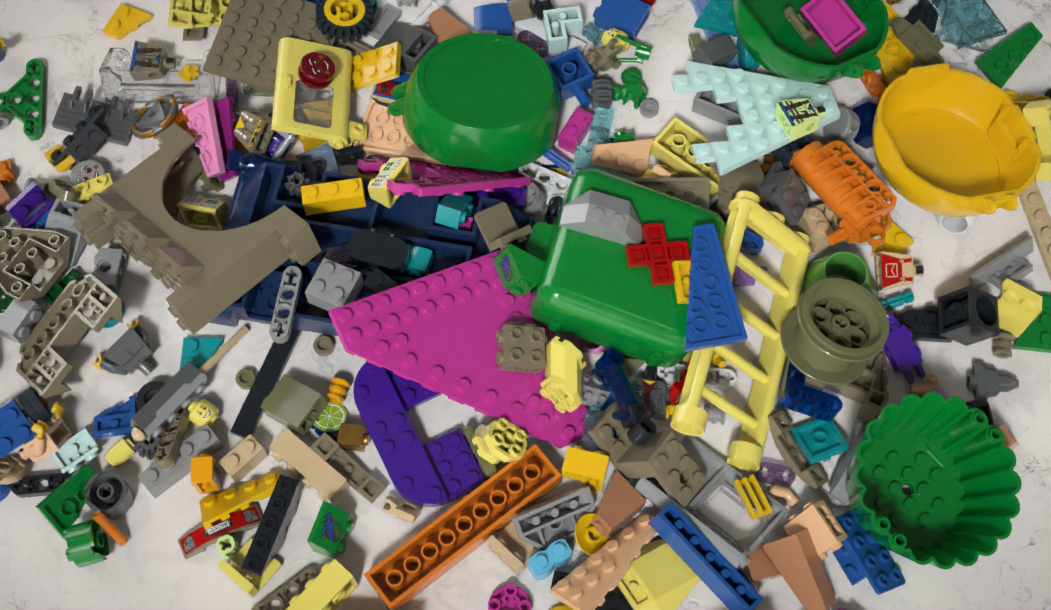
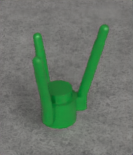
(642, 51)

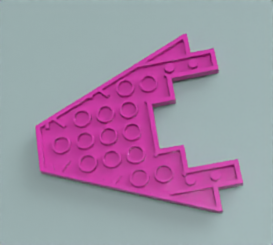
(445, 179)

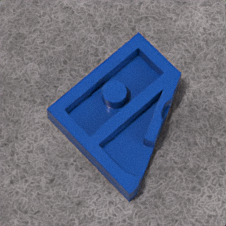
(116, 420)

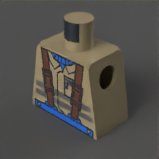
(150, 62)

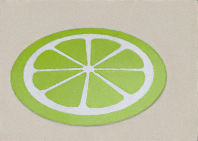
(331, 417)

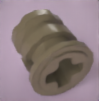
(1003, 345)

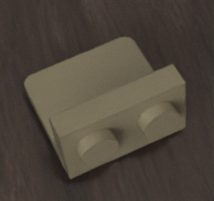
(499, 227)

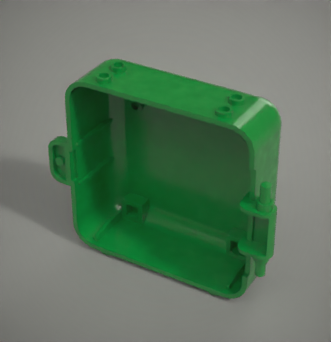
(593, 291)

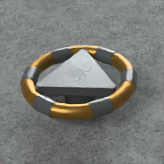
(154, 115)

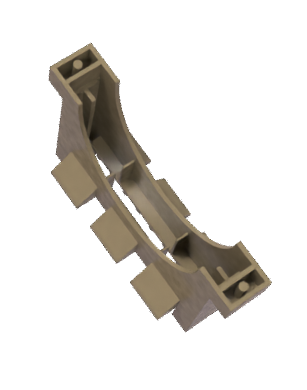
(201, 266)

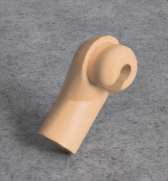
(928, 385)

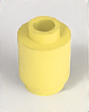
(120, 452)

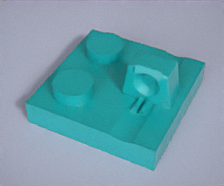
(819, 440)

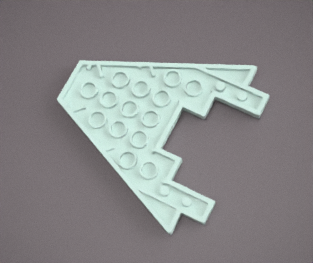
(756, 102)

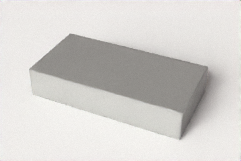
(384, 21)

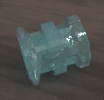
(593, 33)

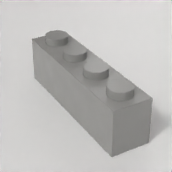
(199, 443)

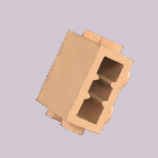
(822, 527)

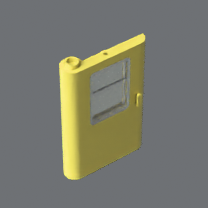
(308, 110)

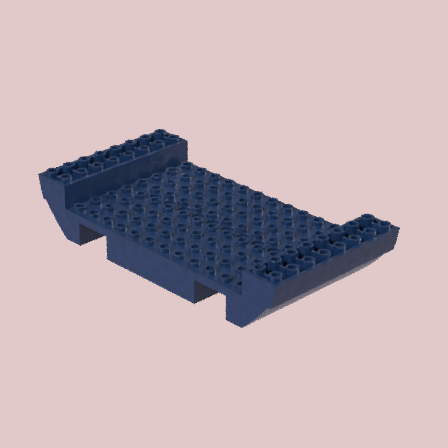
(411, 218)

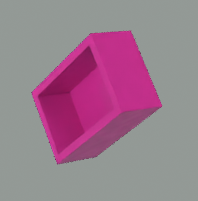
(834, 24)

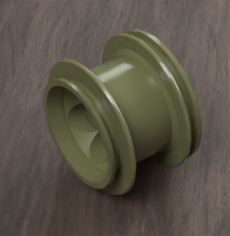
(834, 331)

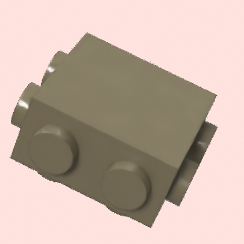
(521, 348)

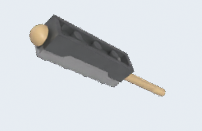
(176, 395)

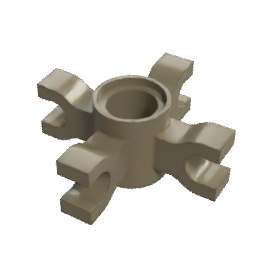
(603, 58)

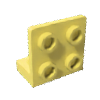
(1017, 307)
(248, 582)

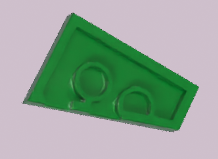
(1038, 334)
(65, 502)

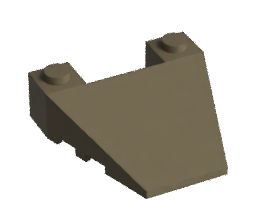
(868, 389)

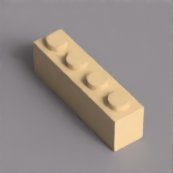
(309, 466)

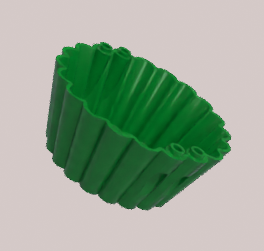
(956, 479)

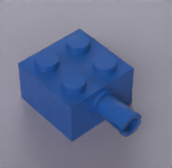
(572, 76)

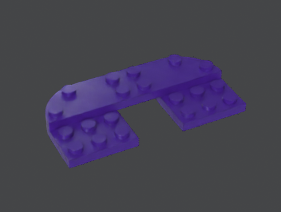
(421, 474)

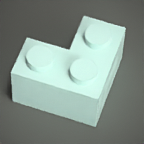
(559, 24)

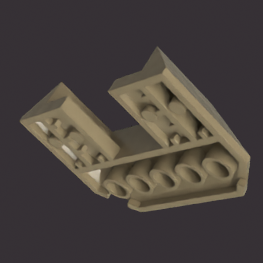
(45, 350)

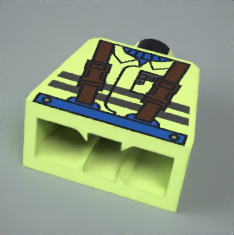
(798, 117)

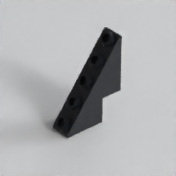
(272, 527)

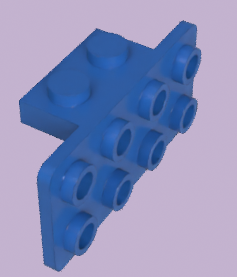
(864, 558)

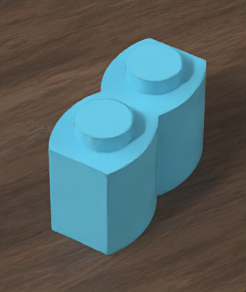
(555, 557)

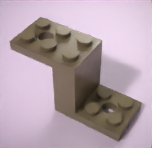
(658, 458)

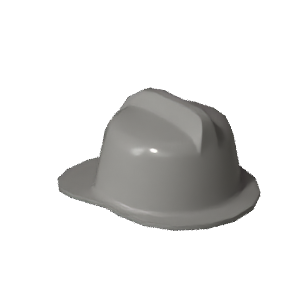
(533, 201)

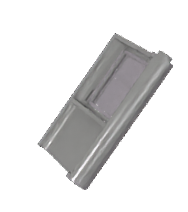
(718, 507)

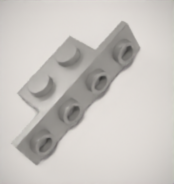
(1007, 265)

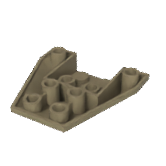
(31, 261)

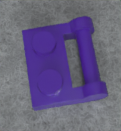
(26, 203)

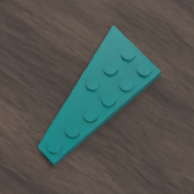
(717, 18)

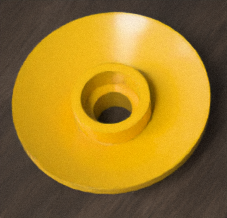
(582, 531)

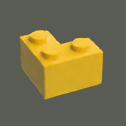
(586, 467)

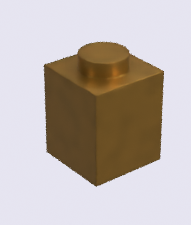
(353, 437)

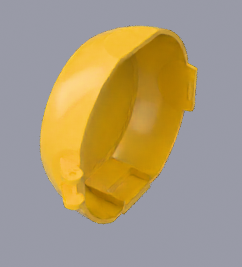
(953, 142)

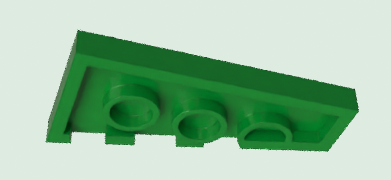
(1005, 58)

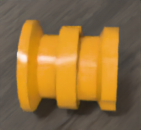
(337, 390)

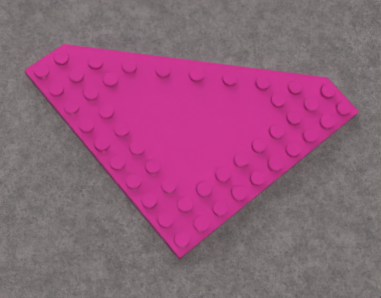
(445, 339)

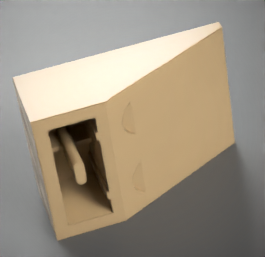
(816, 224)

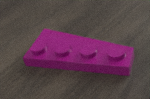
(224, 121)

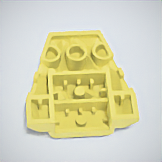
(196, 13)

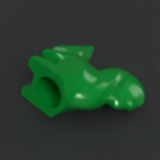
(632, 90)

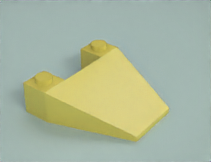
(1039, 116)

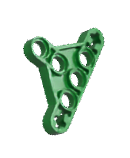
(24, 91)

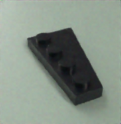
(922, 323)

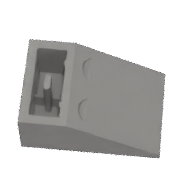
(61, 220)

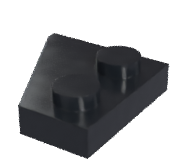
(925, 13)

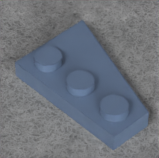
(321, 156)

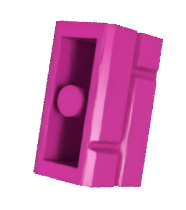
(575, 130)

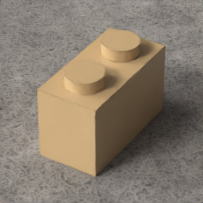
(243, 458)

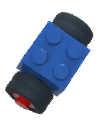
(14, 422)

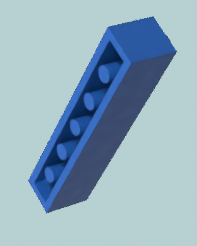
(704, 559)

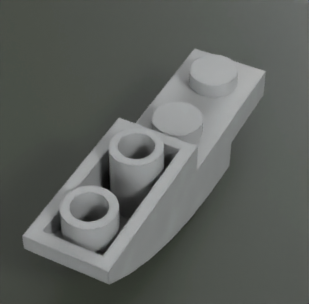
(841, 477)

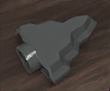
(989, 382)

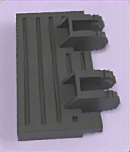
(110, 121)

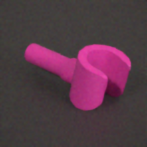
(467, 226)

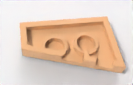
(625, 157)

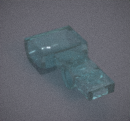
(598, 134)

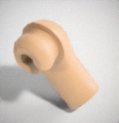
(785, 492)

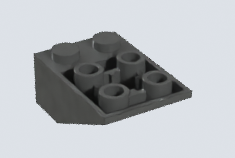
(414, 42)

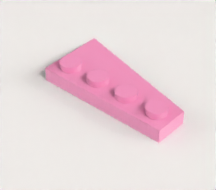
(205, 128)

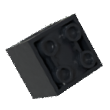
(968, 315)

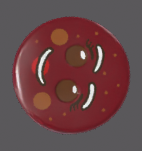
(316, 70)

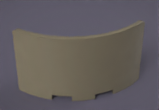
(744, 178)

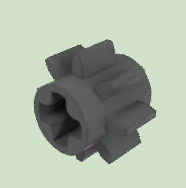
(295, 182)

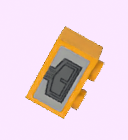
(205, 474)

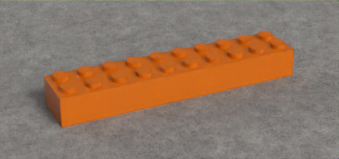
(462, 528)

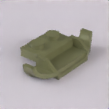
(918, 40)

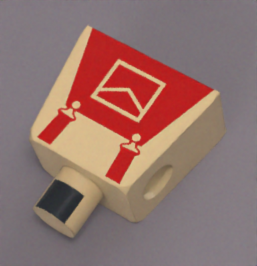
(895, 270)

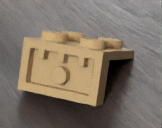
(511, 550)

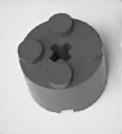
(109, 483)

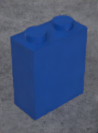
(623, 15)

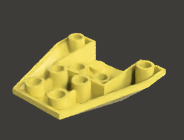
(657, 579)

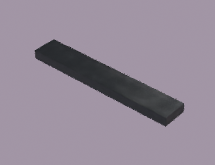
(263, 385)

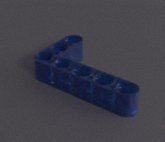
(804, 399)

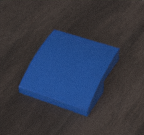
(494, 18)

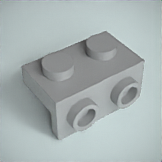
(593, 391)

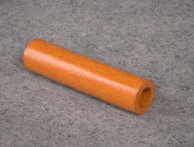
(110, 528)

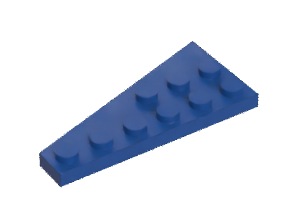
(711, 306)

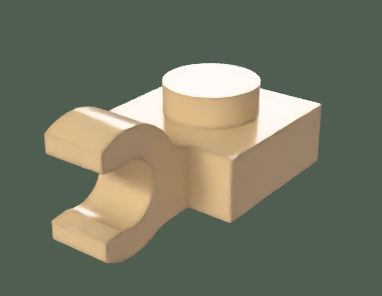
(403, 509)

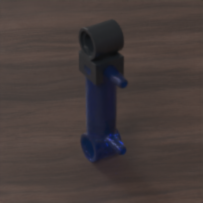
(241, 162)
(632, 413)

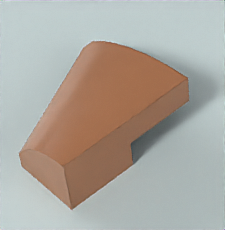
(761, 566)

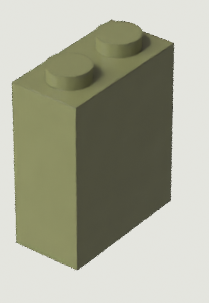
(294, 405)

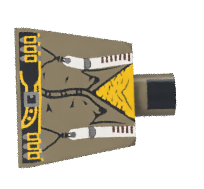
(253, 130)

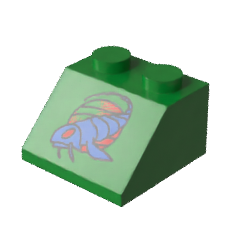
(518, 270)
(330, 531)

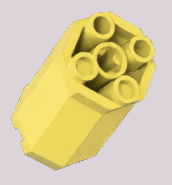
(563, 375)
(500, 441)

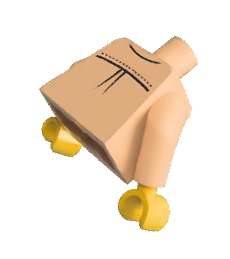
(48, 437)

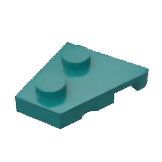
(199, 350)

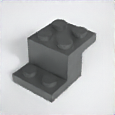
(785, 192)

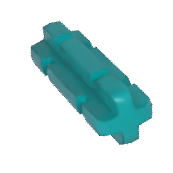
(897, 300)

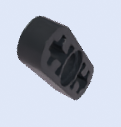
(34, 481)

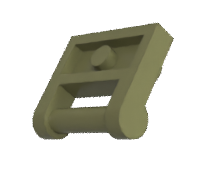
(797, 21)

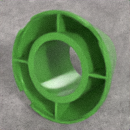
(840, 263)

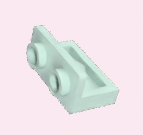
(75, 450)

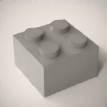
(333, 285)

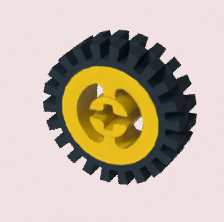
(343, 24)

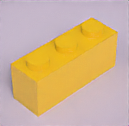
(333, 196)

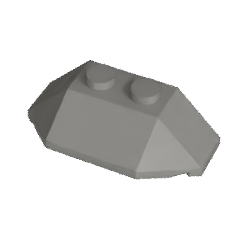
(603, 218)
(553, 517)

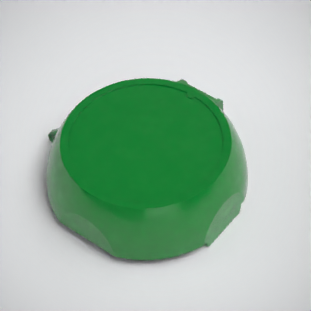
(782, 51)
(480, 103)

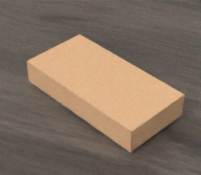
(665, 171)

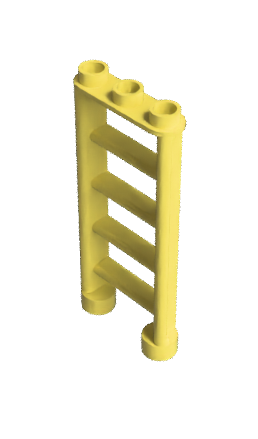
(688, 416)

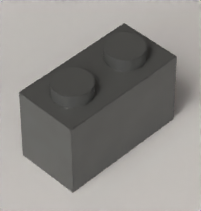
(715, 52)

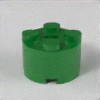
(86, 543)

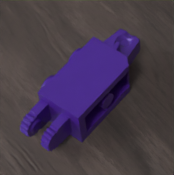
(902, 351)

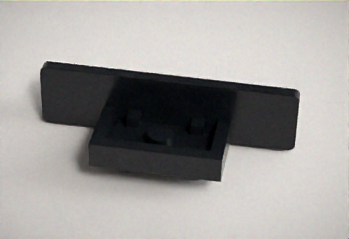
(83, 140)

